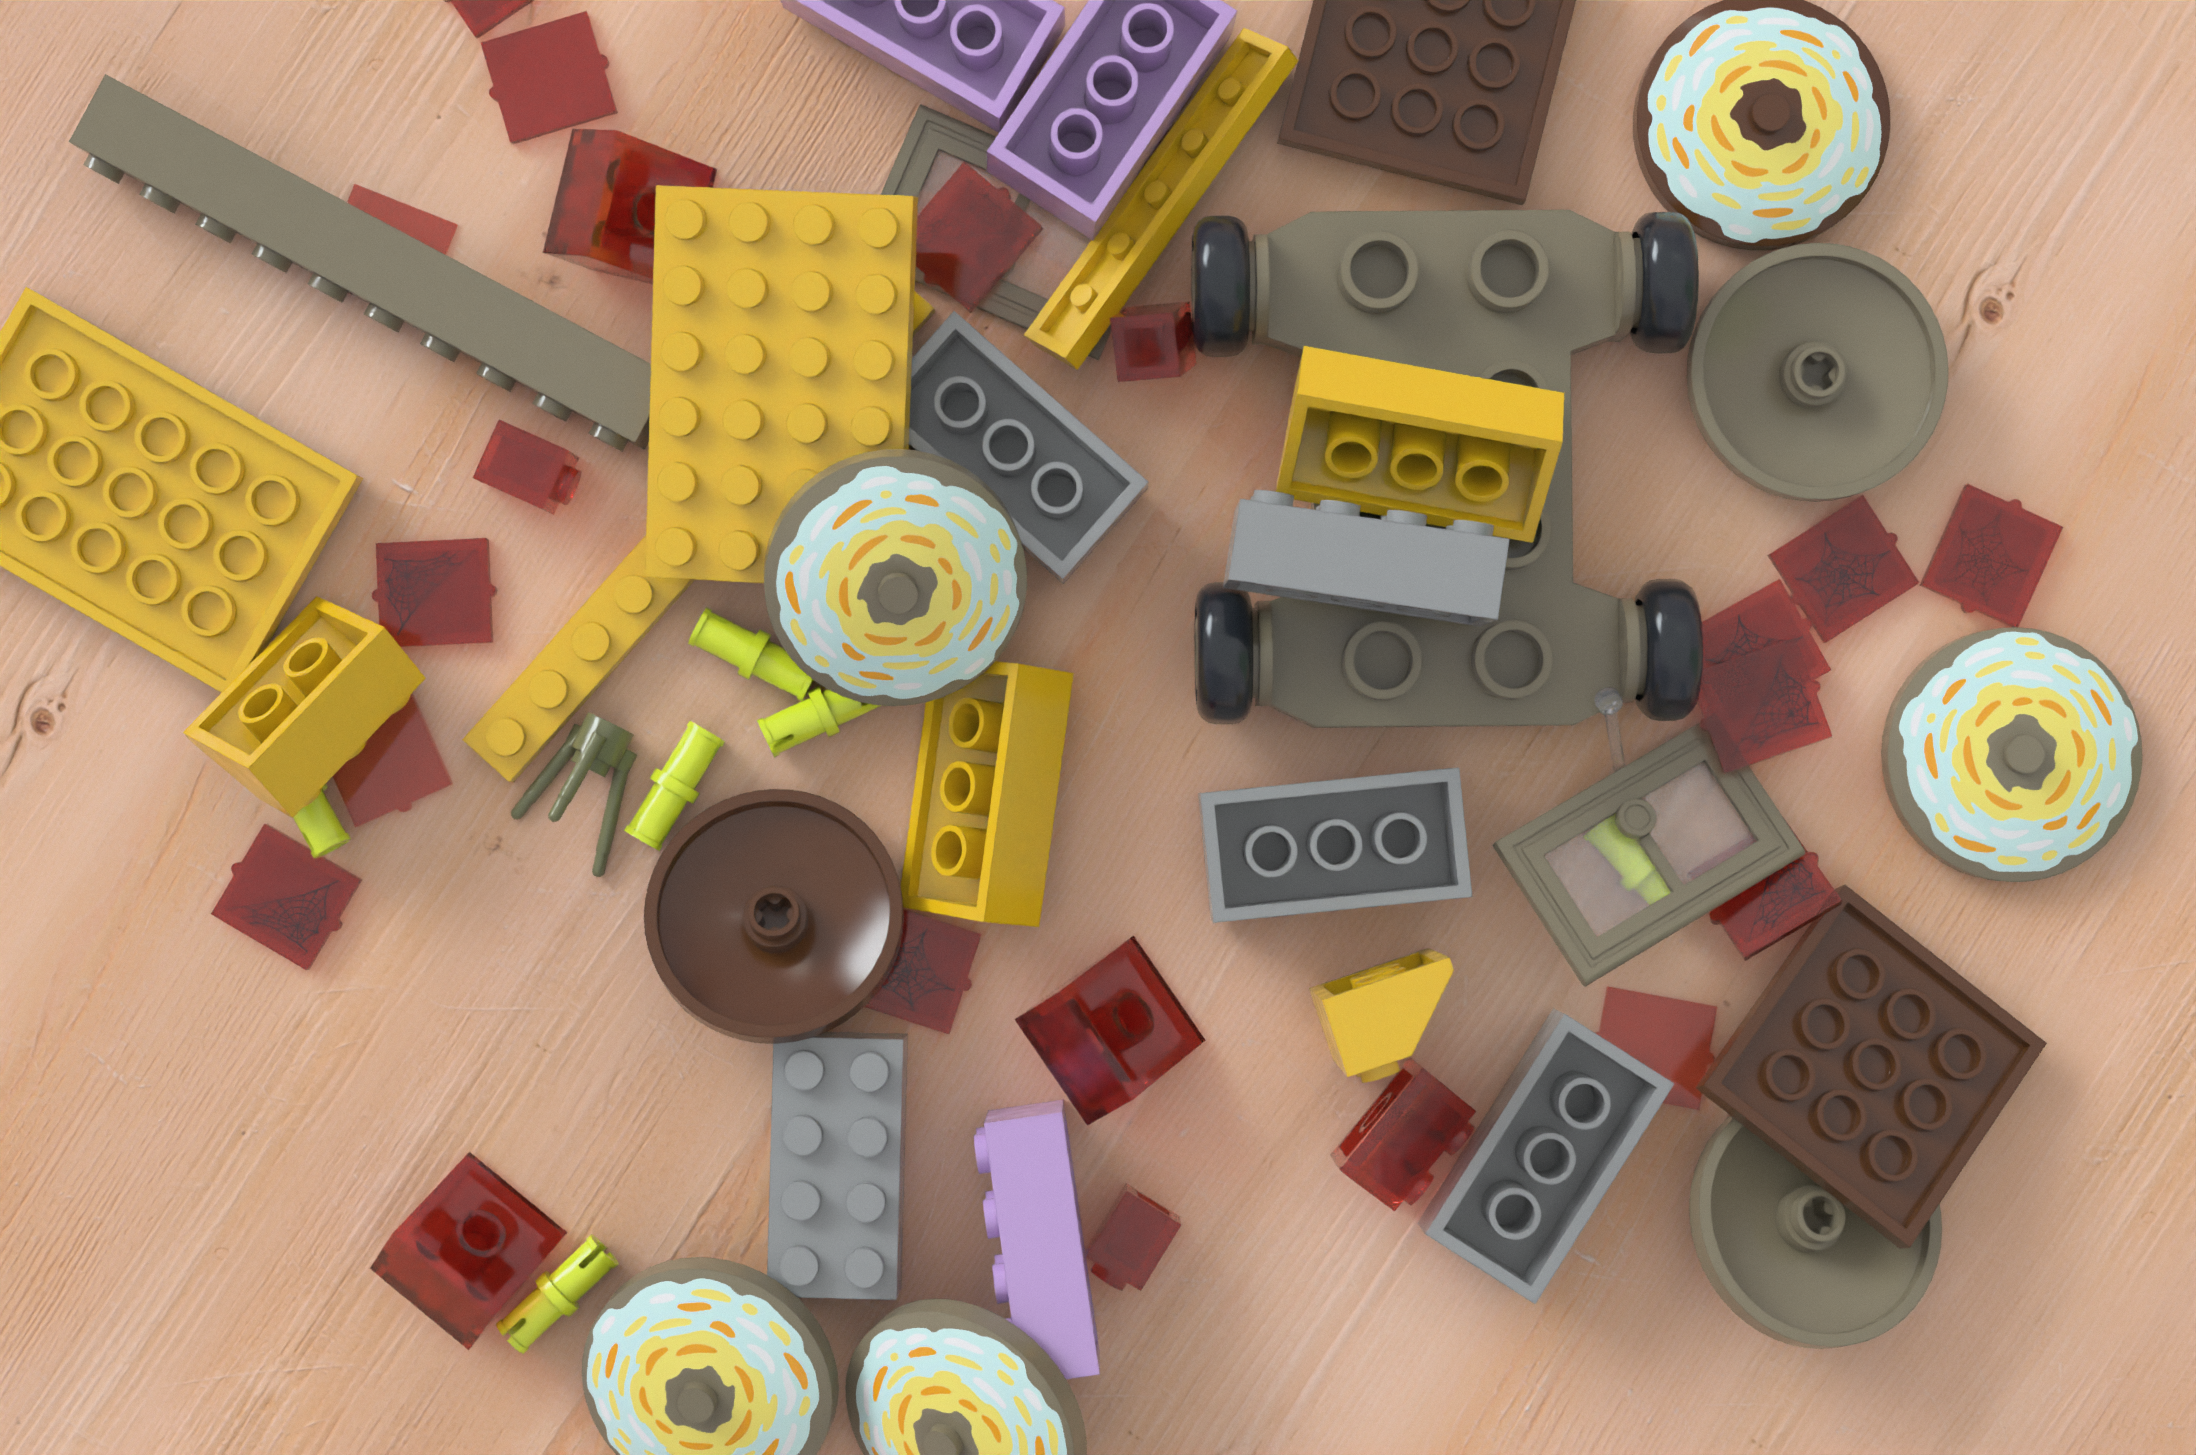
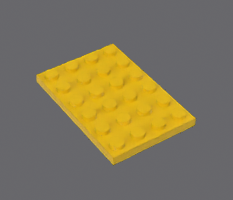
(768, 360)
(152, 495)

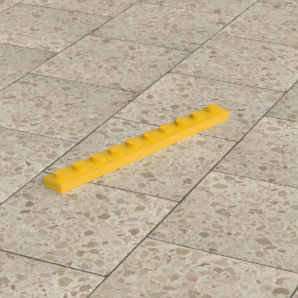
(584, 654)

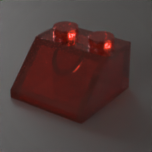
(608, 201)
(1110, 1031)
(1404, 1136)
(467, 1250)

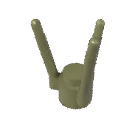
(596, 748)

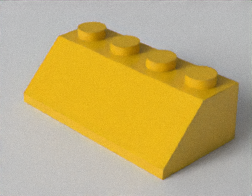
(1421, 442)
(987, 796)

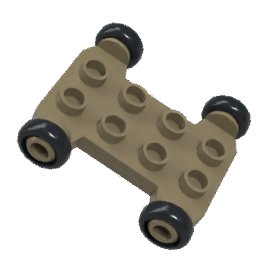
(1476, 299)

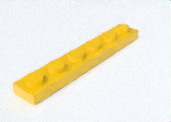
(1161, 197)

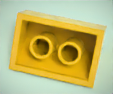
(306, 705)
(1380, 1012)

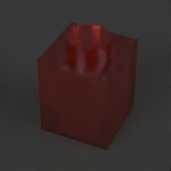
(1153, 341)
(528, 468)
(1131, 1239)

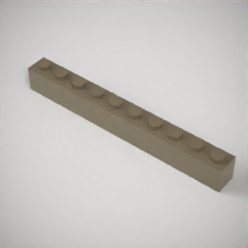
(368, 259)

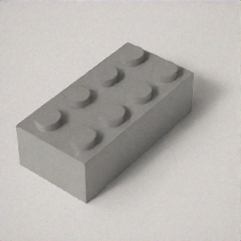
(1022, 443)
(1366, 561)
(1335, 845)
(1544, 1155)
(838, 1165)

